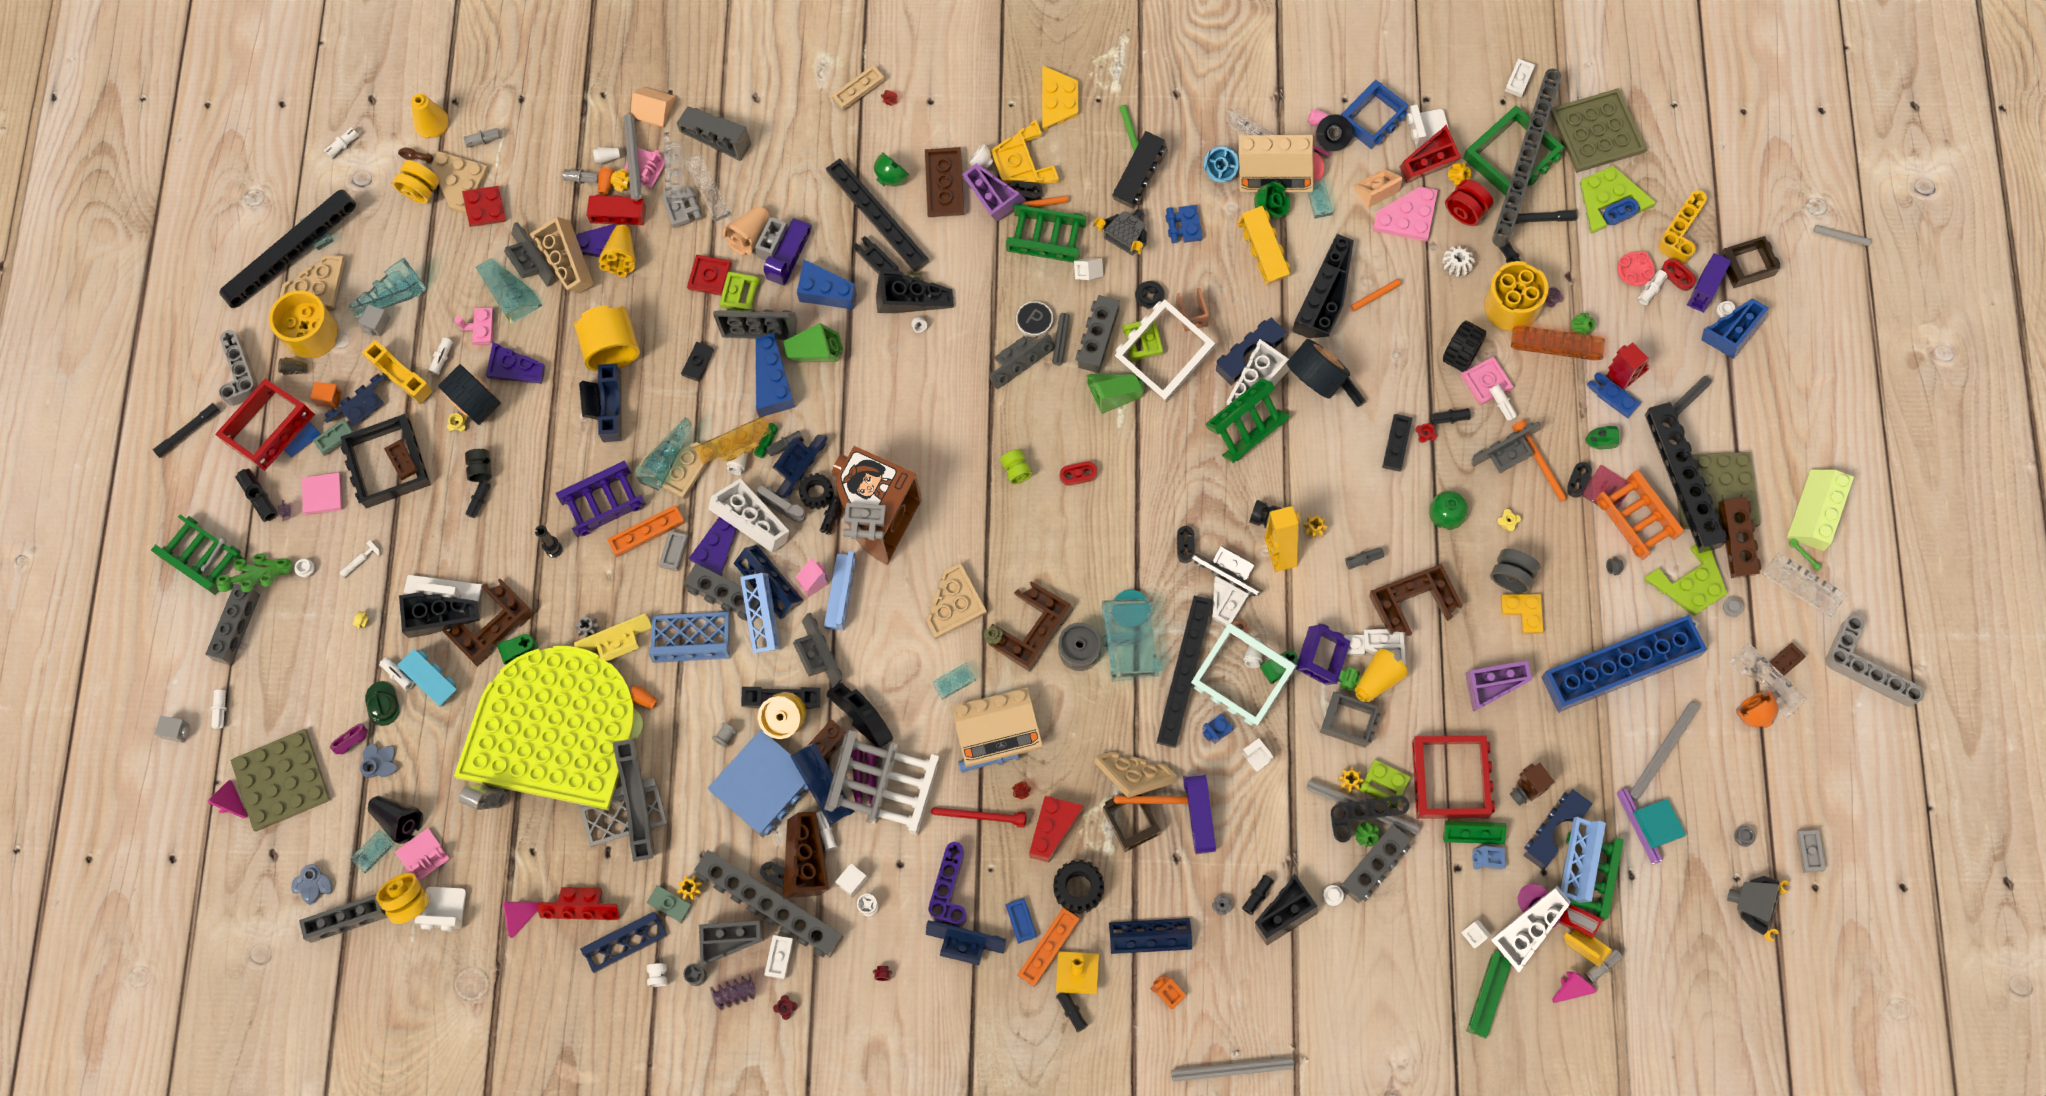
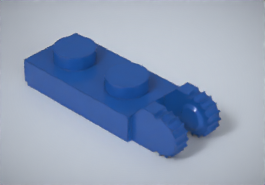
(1614, 395)

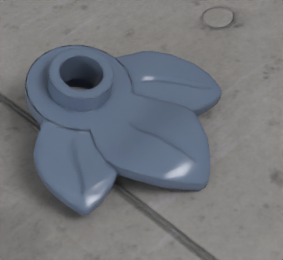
(380, 759)
(312, 886)

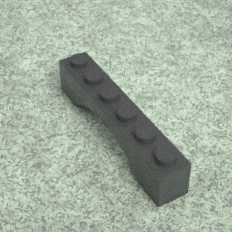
(635, 799)

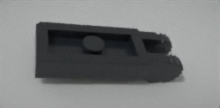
(875, 256)

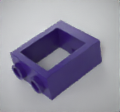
(1708, 282)
(1309, 649)

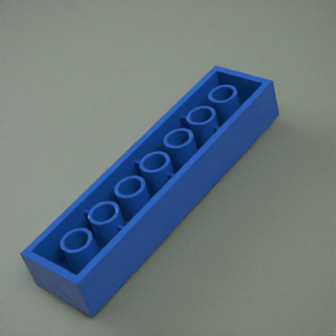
(1623, 663)

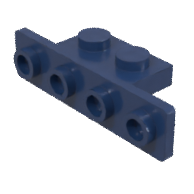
(361, 404)
(795, 461)
(964, 943)

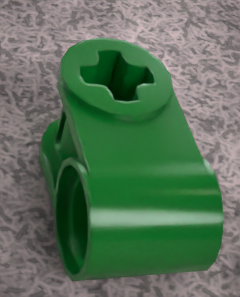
(515, 647)
(1273, 670)

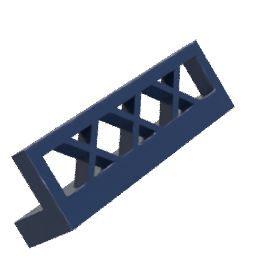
(780, 587)
(818, 779)
(620, 935)
(1150, 939)

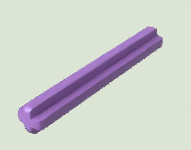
(1629, 806)

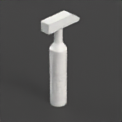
(359, 559)

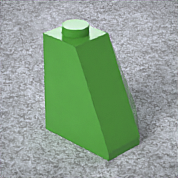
(814, 345)
(1114, 390)

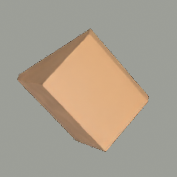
(651, 106)
(1378, 187)

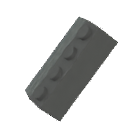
(755, 324)

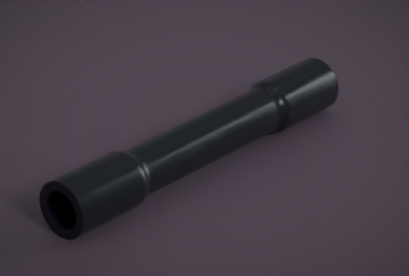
(1560, 216)
(169, 443)

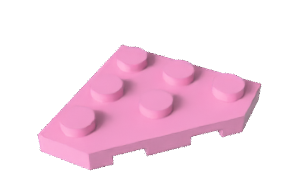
(1408, 215)

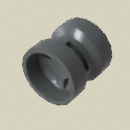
(691, 973)

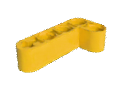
(1675, 237)

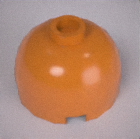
(1759, 710)

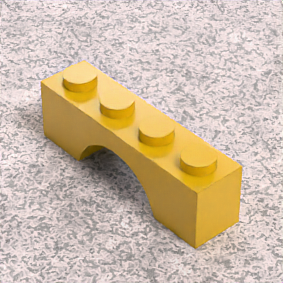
(396, 372)

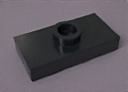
(697, 361)
(590, 399)

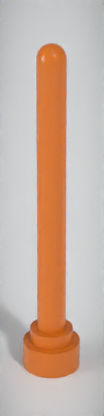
(1518, 427)
(1151, 800)

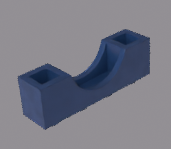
(1232, 364)
(610, 389)
(1543, 848)

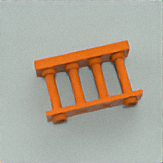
(1648, 498)

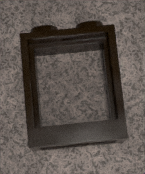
(1765, 250)
(1139, 838)

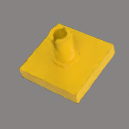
(1077, 972)

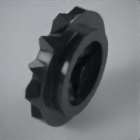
(1152, 287)

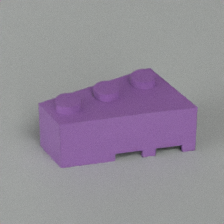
(993, 193)
(1493, 682)

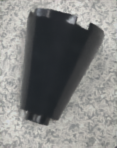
(395, 818)

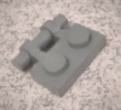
(678, 213)
(864, 514)

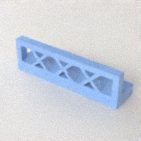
(840, 591)
(767, 610)
(1588, 865)

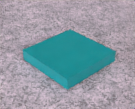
(1659, 823)

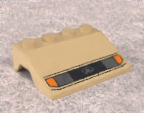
(1276, 159)
(996, 727)

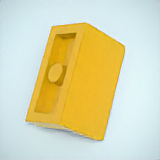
(1589, 948)

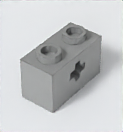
(771, 238)

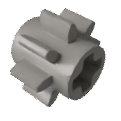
(586, 621)

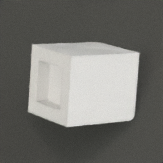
(1088, 268)
(1257, 755)
(851, 880)

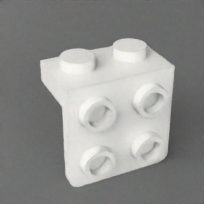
(1424, 124)
(444, 909)

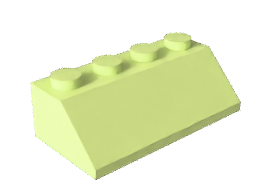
(1820, 508)

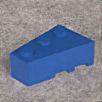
(824, 287)

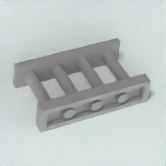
(841, 781)

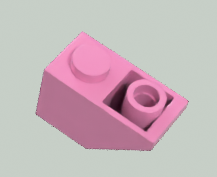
(812, 577)

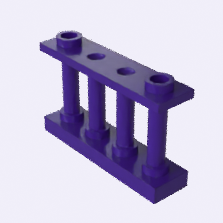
(587, 486)

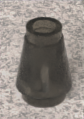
(291, 366)

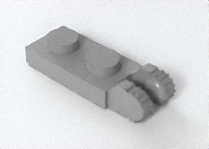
(780, 504)

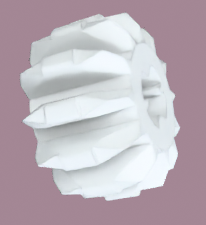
(1453, 256)

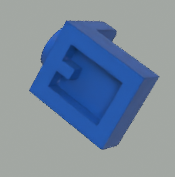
(1217, 729)

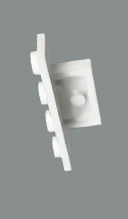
(443, 587)

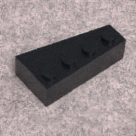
(1140, 170)

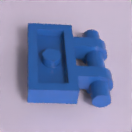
(1189, 221)

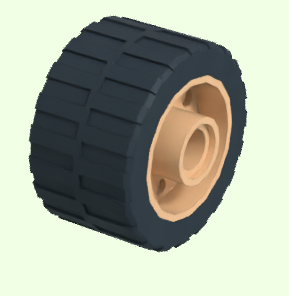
(1318, 368)
(469, 394)

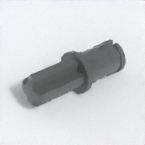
(782, 444)
(1364, 558)

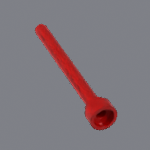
(1017, 819)

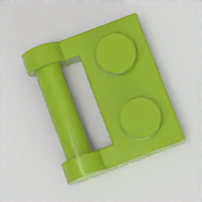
(734, 289)
(1149, 340)
(1385, 777)

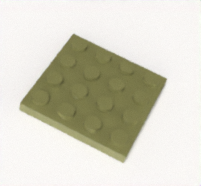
(1597, 130)
(1725, 478)
(280, 780)

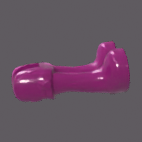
(870, 759)

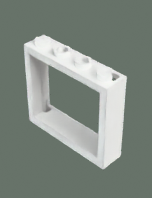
(1189, 367)

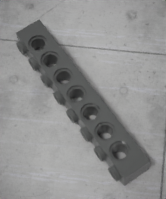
(712, 862)

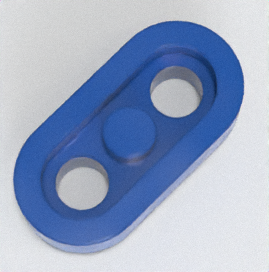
(1619, 212)

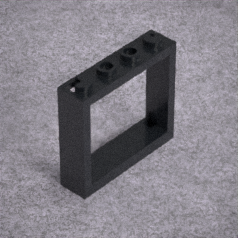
(375, 431)

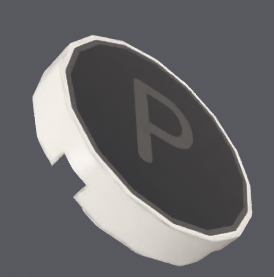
(1034, 319)

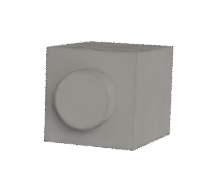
(374, 320)
(172, 729)

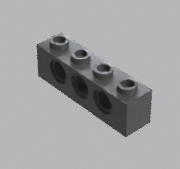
(1093, 360)
(701, 576)
(232, 625)
(1392, 837)
(341, 919)

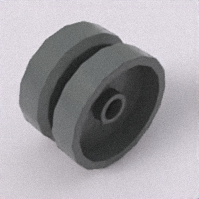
(1515, 571)
(1089, 642)

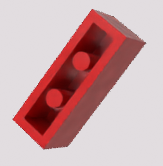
(615, 210)

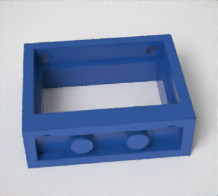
(1386, 96)

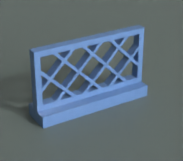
(690, 652)

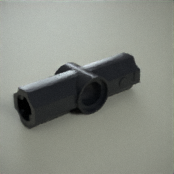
(261, 503)

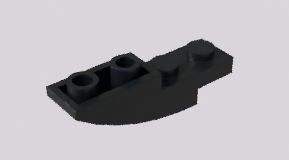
(862, 712)

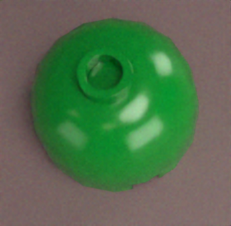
(889, 171)
(1273, 200)
(1448, 510)

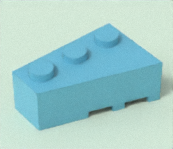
(428, 676)

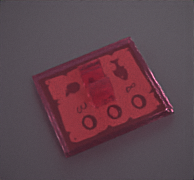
(1605, 481)

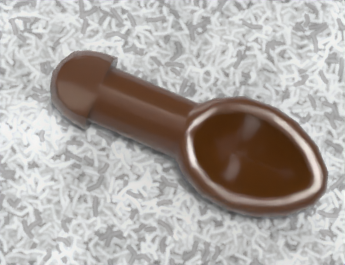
(411, 154)

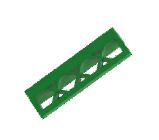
(1489, 995)

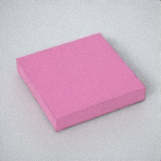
(1485, 376)
(322, 493)

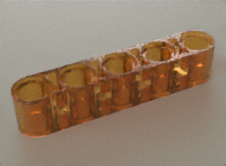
(1557, 343)

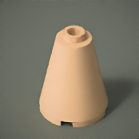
(746, 230)

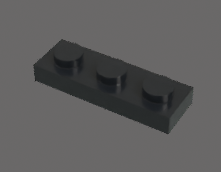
(1397, 442)

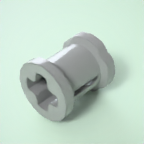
(724, 734)

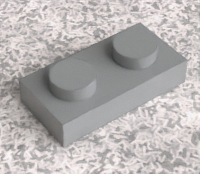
(1811, 851)

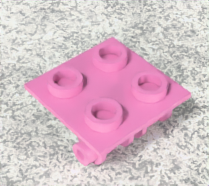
(649, 166)
(422, 855)

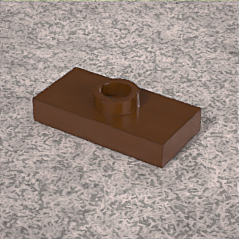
(401, 459)
(1787, 659)

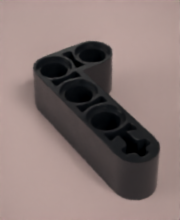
(1370, 813)

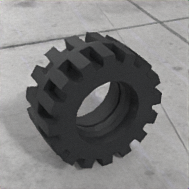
(809, 482)

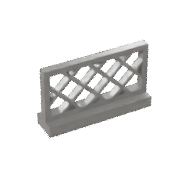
(649, 785)

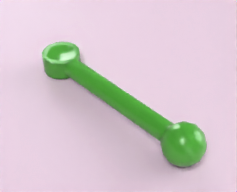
(1794, 543)

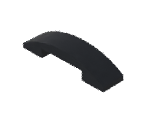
(755, 696)

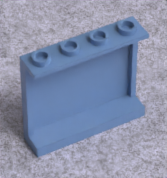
(760, 784)

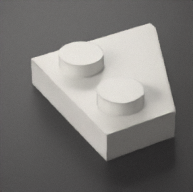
(1227, 601)

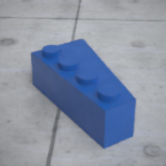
(771, 381)

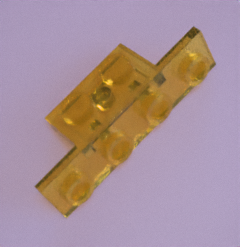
(734, 442)

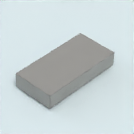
(673, 550)

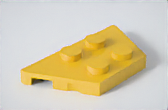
(1058, 98)

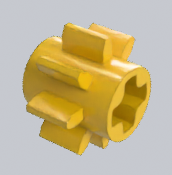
(1459, 172)
(620, 180)
(1320, 527)
(1345, 782)
(694, 890)

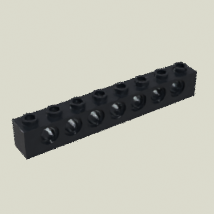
(1704, 540)

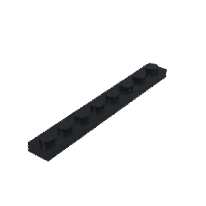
(877, 215)
(1184, 672)

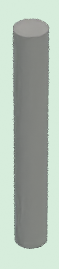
(1842, 235)

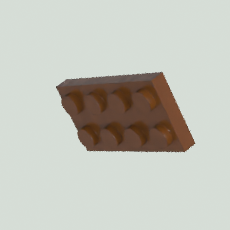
(944, 182)

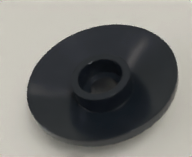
(1325, 129)

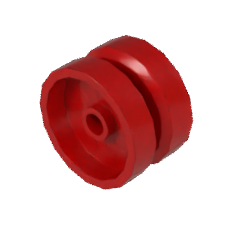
(1469, 202)

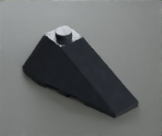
(906, 294)
(430, 614)

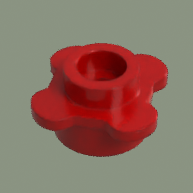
(1426, 428)

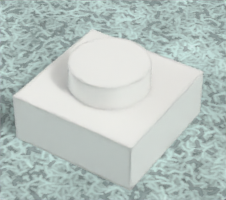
(1356, 645)
(1476, 934)

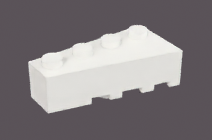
(1263, 363)
(749, 514)
(1530, 928)

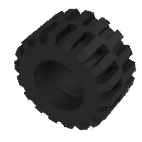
(1464, 346)
(1074, 869)

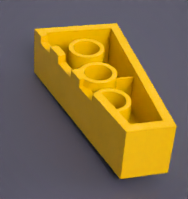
(1264, 245)
(1282, 538)

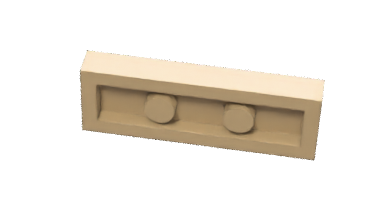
(858, 87)

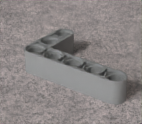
(1867, 668)

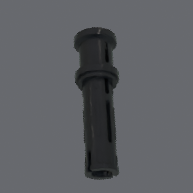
(549, 543)

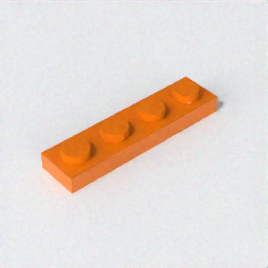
(645, 530)
(1048, 947)

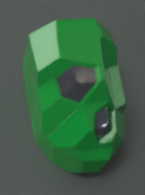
(1603, 438)

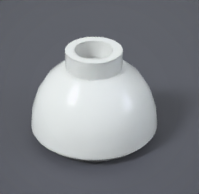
(981, 156)

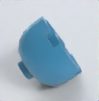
(1221, 163)

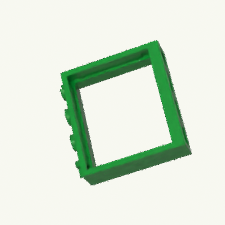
(1489, 172)

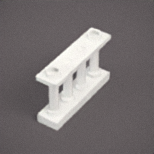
(924, 784)

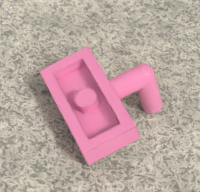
(481, 326)

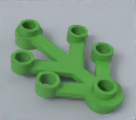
(275, 568)

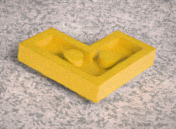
(1528, 607)

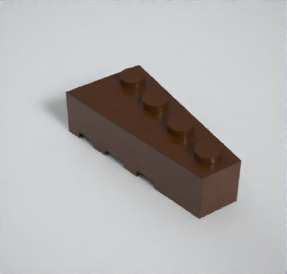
(804, 858)

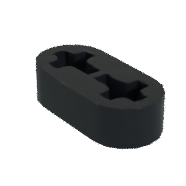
(1026, 190)
(1582, 481)
(1189, 544)
(772, 878)

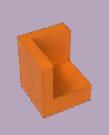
(326, 395)

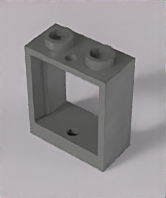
(1336, 699)

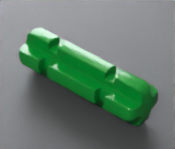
(765, 441)

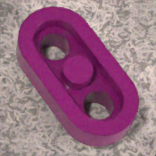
(345, 741)

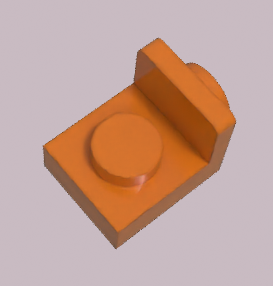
(1168, 991)

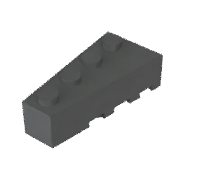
(715, 132)

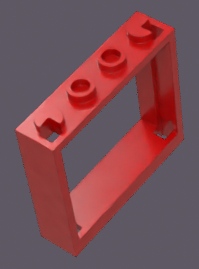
(279, 438)
(1420, 786)

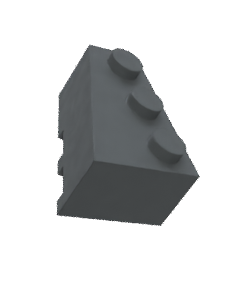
(727, 938)

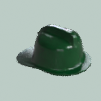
(382, 703)

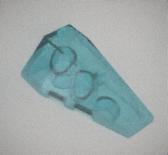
(395, 287)
(510, 293)
(660, 460)

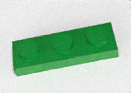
(1474, 832)

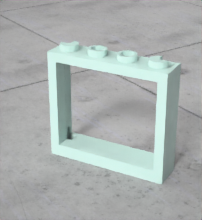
(1233, 707)

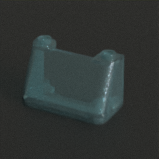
(1130, 639)

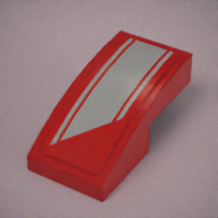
(1580, 921)

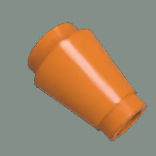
(604, 180)
(642, 697)

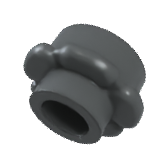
(1614, 566)
(1518, 796)

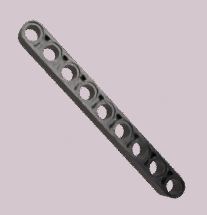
(287, 248)

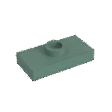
(332, 437)
(669, 904)

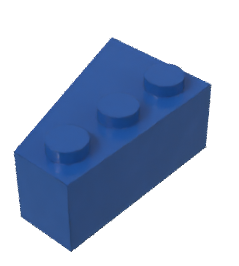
(1736, 329)

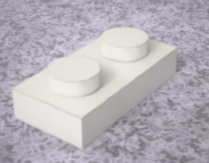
(1519, 78)
(779, 957)

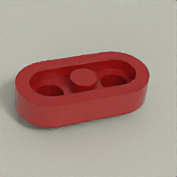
(1679, 274)
(1077, 471)

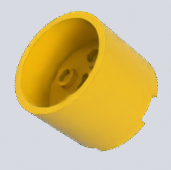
(1515, 295)
(303, 324)
(606, 337)

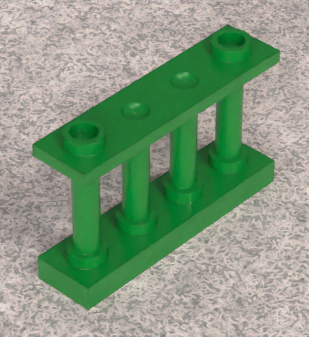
(1046, 250)
(1233, 413)
(195, 571)
(1607, 886)

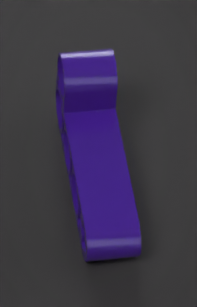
(782, 264)
(1200, 812)
(950, 882)

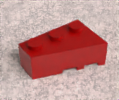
(1431, 156)
(1627, 366)
(1053, 826)

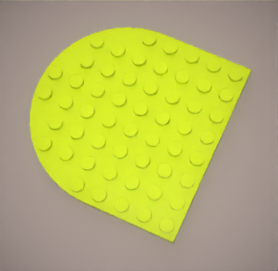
(551, 727)

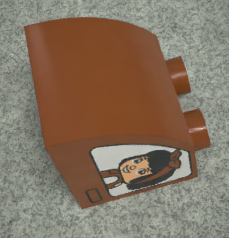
(875, 481)

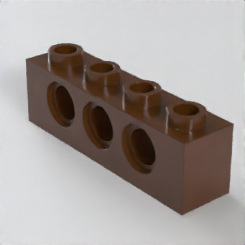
(1738, 567)

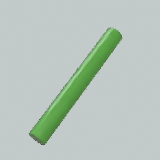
(1129, 127)

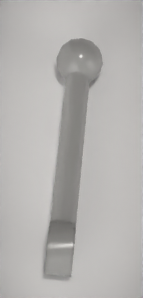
(222, 540)

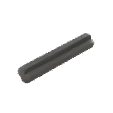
(1061, 338)
(1692, 394)

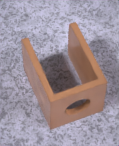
(1204, 317)

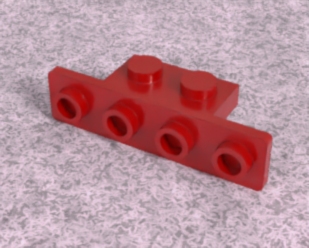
(578, 904)

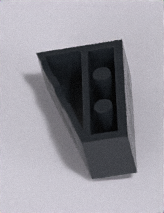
(1286, 912)

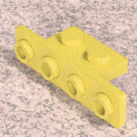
(616, 639)

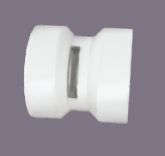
(864, 905)
(657, 975)

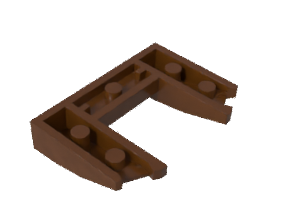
(1388, 596)
(1054, 612)
(513, 613)

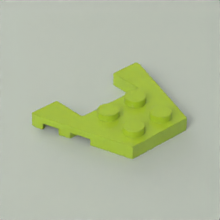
(1607, 189)
(1696, 589)

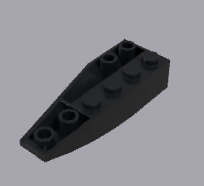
(1327, 292)

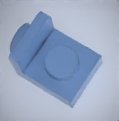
(1489, 858)

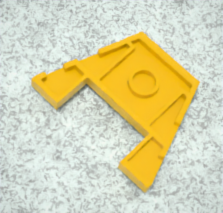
(1014, 160)

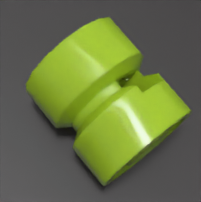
(1015, 465)

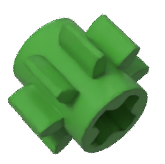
(1583, 324)
(1349, 679)
(1367, 834)

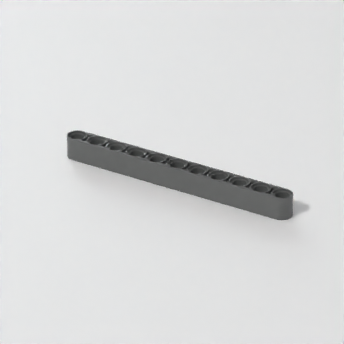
(1526, 164)

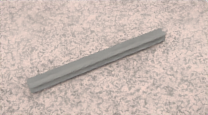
(632, 157)
(1664, 750)
(1340, 797)
(1232, 1069)

